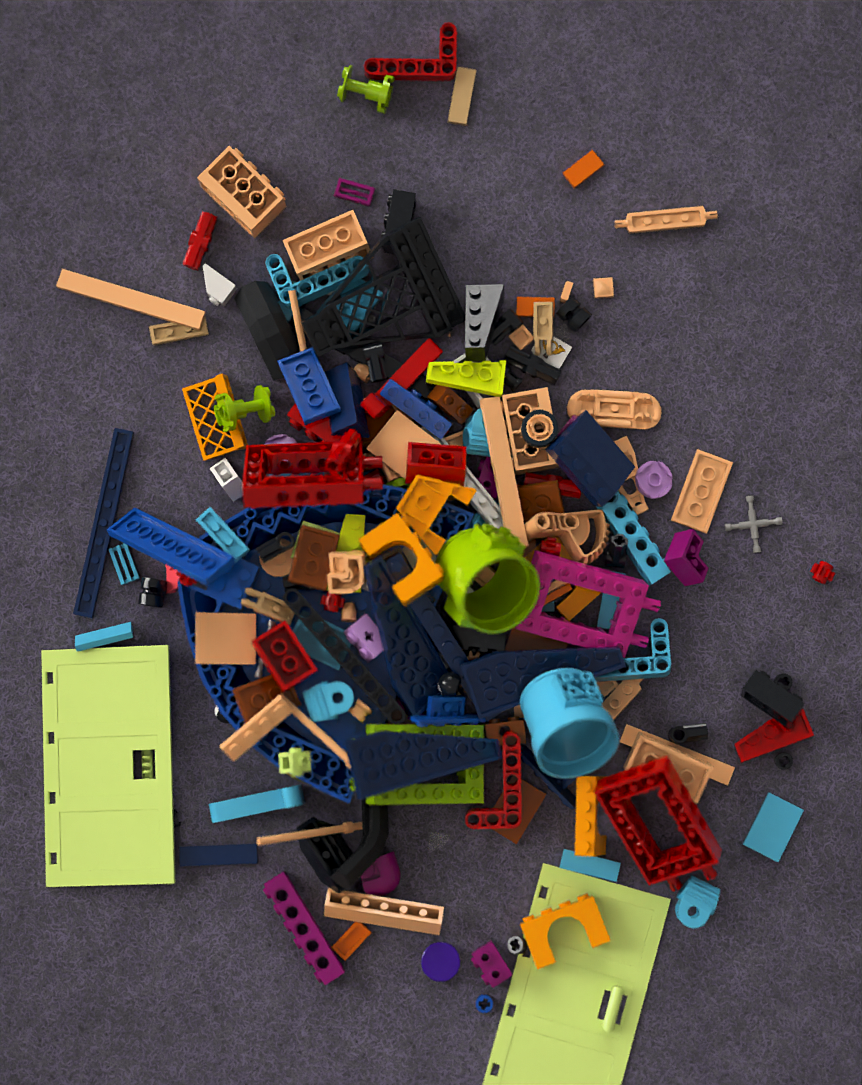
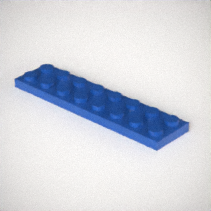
(171, 546)

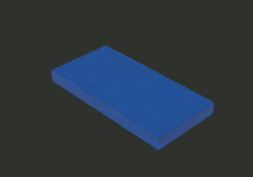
(309, 386)

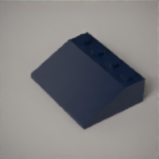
(591, 459)

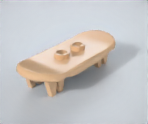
(616, 408)

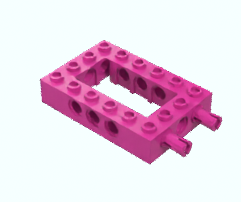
(631, 601)

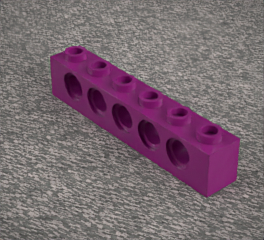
(322, 974)

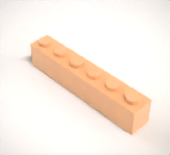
(384, 911)

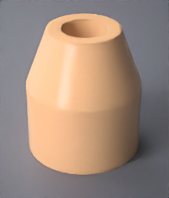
(362, 372)
(349, 612)

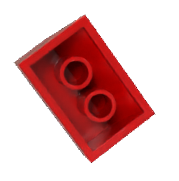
(436, 462)

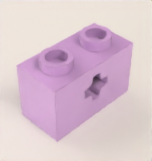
(366, 629)

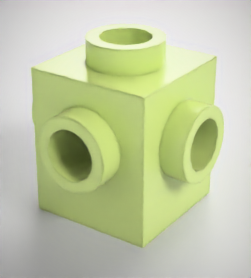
(295, 762)

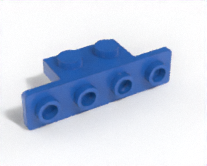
(416, 407)
(446, 710)

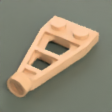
(626, 448)

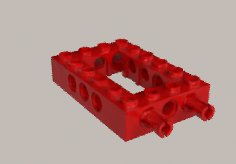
(268, 459)
(655, 865)

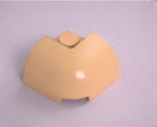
(346, 571)

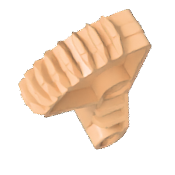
(572, 536)

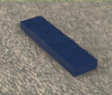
(218, 854)

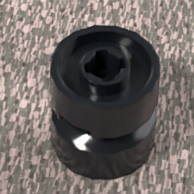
(577, 320)
(152, 599)

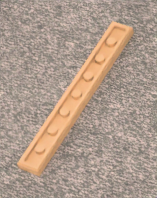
(131, 299)
(503, 467)

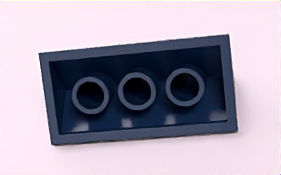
(349, 394)

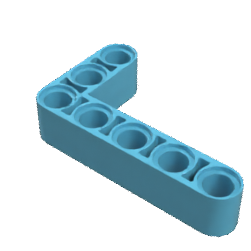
(313, 281)
(652, 662)
(257, 803)

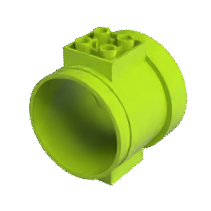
(506, 597)

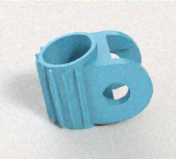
(475, 436)
(320, 701)
(698, 894)

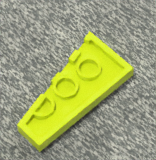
(474, 377)
(351, 531)

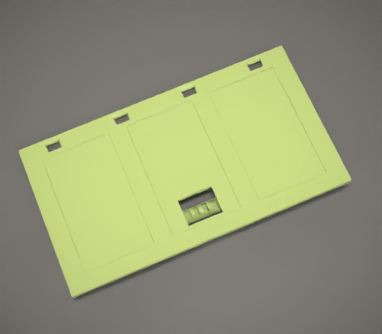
(103, 818)
(555, 1019)

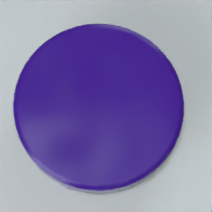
(440, 961)

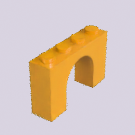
(396, 533)
(578, 598)
(587, 838)
(536, 928)

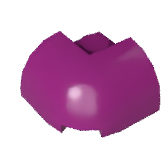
(382, 875)

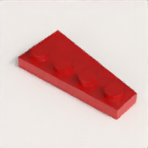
(772, 737)

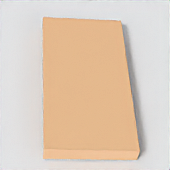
(701, 491)

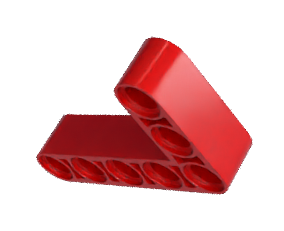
(419, 64)
(405, 376)
(508, 789)

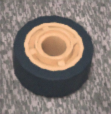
(539, 439)

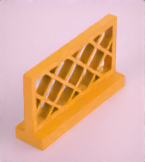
(237, 435)

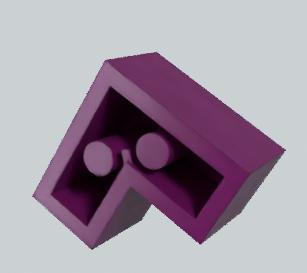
(684, 558)

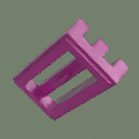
(353, 199)

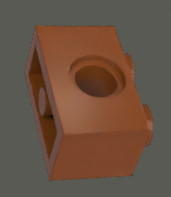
(450, 403)
(493, 730)

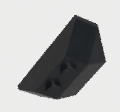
(324, 852)

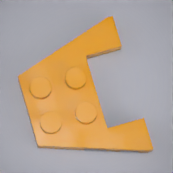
(423, 503)

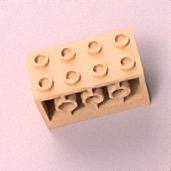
(242, 204)
(326, 245)
(512, 406)
(691, 769)

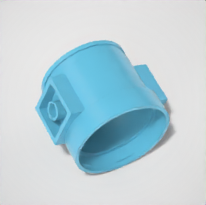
(568, 723)

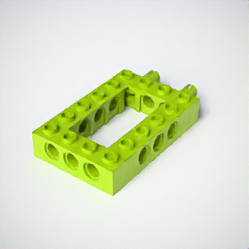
(470, 780)

